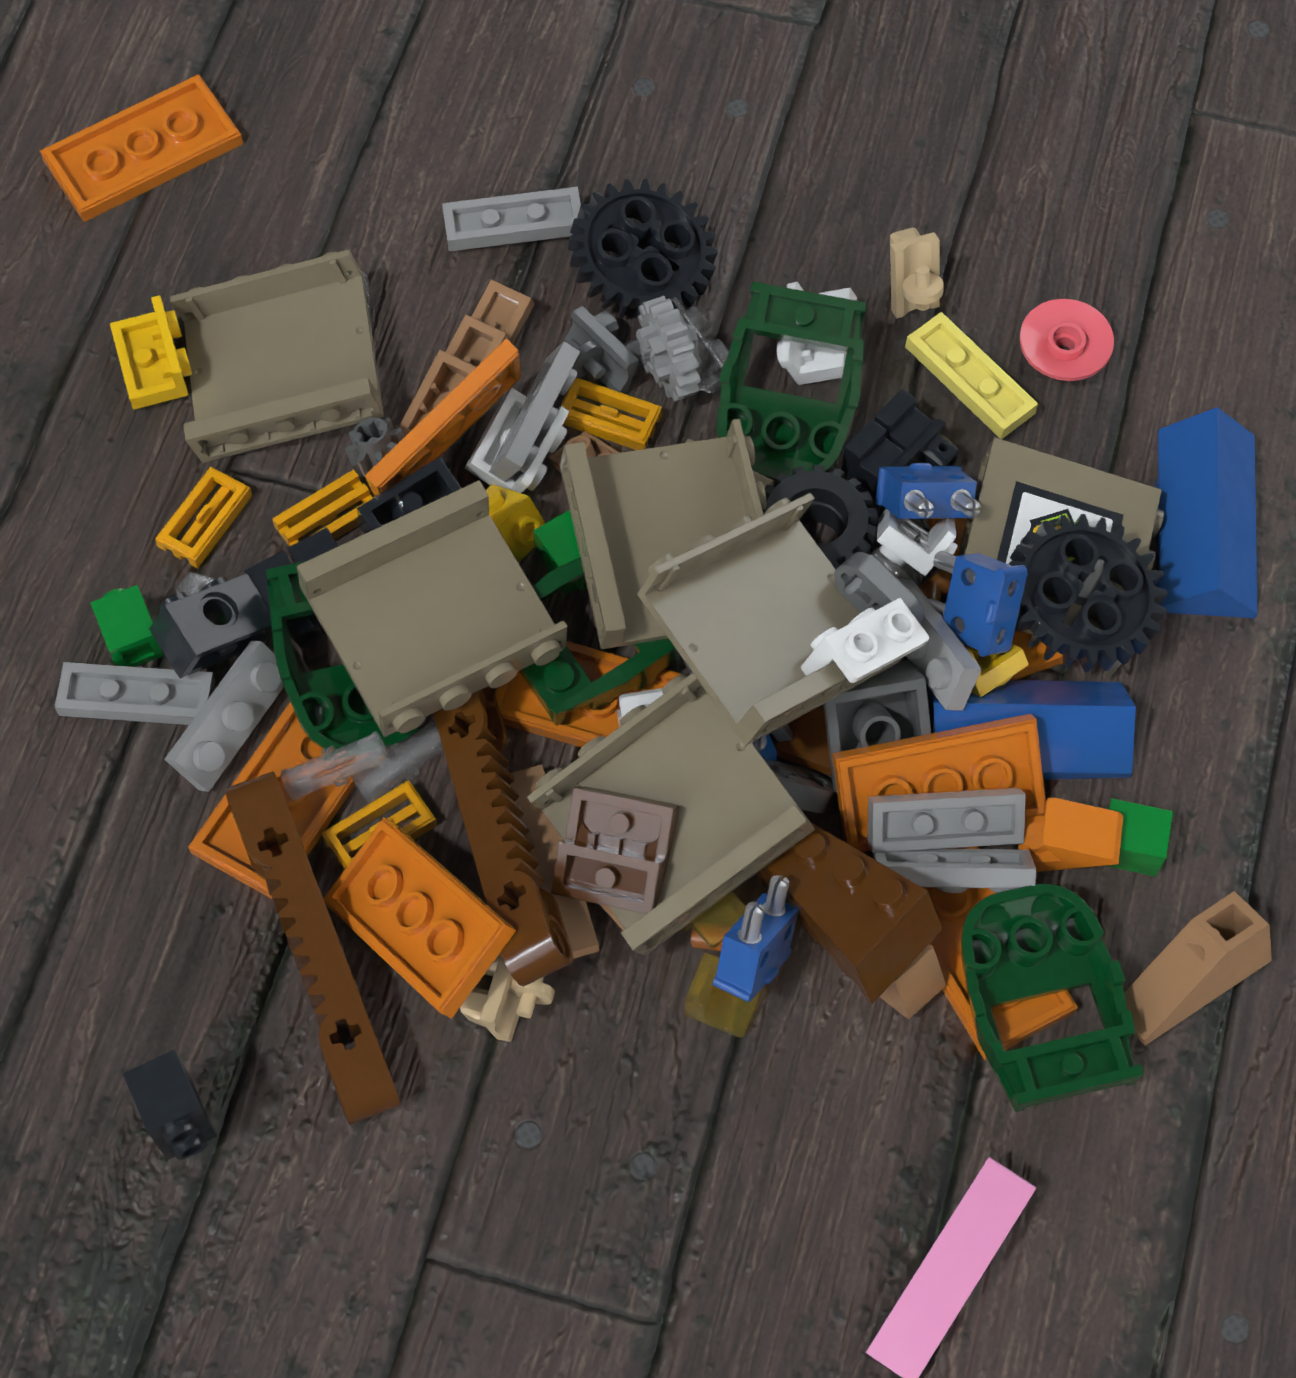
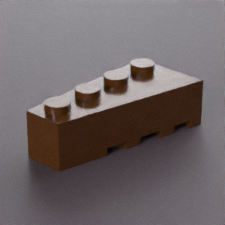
(856, 909)

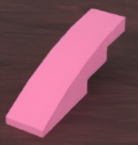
(951, 1270)

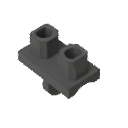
(601, 351)

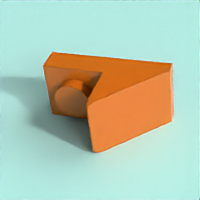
(1073, 836)

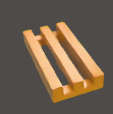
(606, 421)
(323, 508)
(197, 554)
(372, 811)

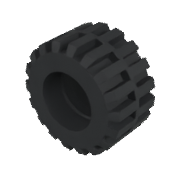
(835, 505)

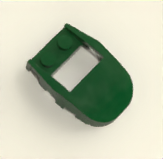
(786, 427)
(563, 683)
(323, 699)
(1039, 945)

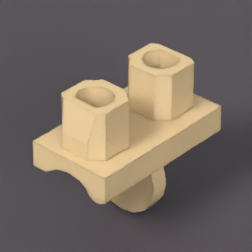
(914, 272)
(504, 1001)

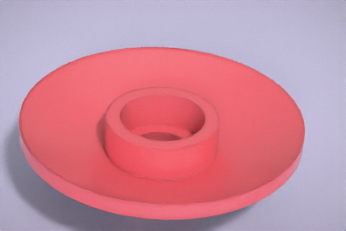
(1069, 325)

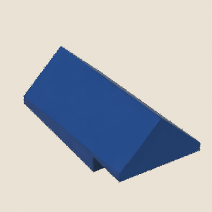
(1208, 516)
(1080, 724)

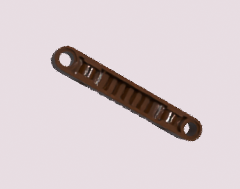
(474, 751)
(356, 1073)

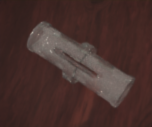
(403, 763)
(304, 777)

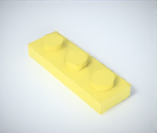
(971, 375)

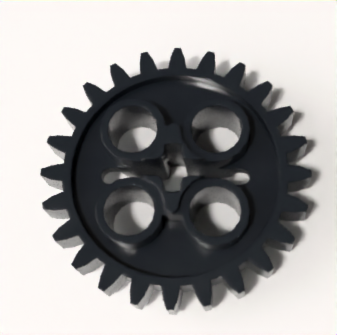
(641, 247)
(1125, 615)

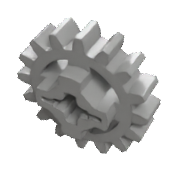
(669, 348)

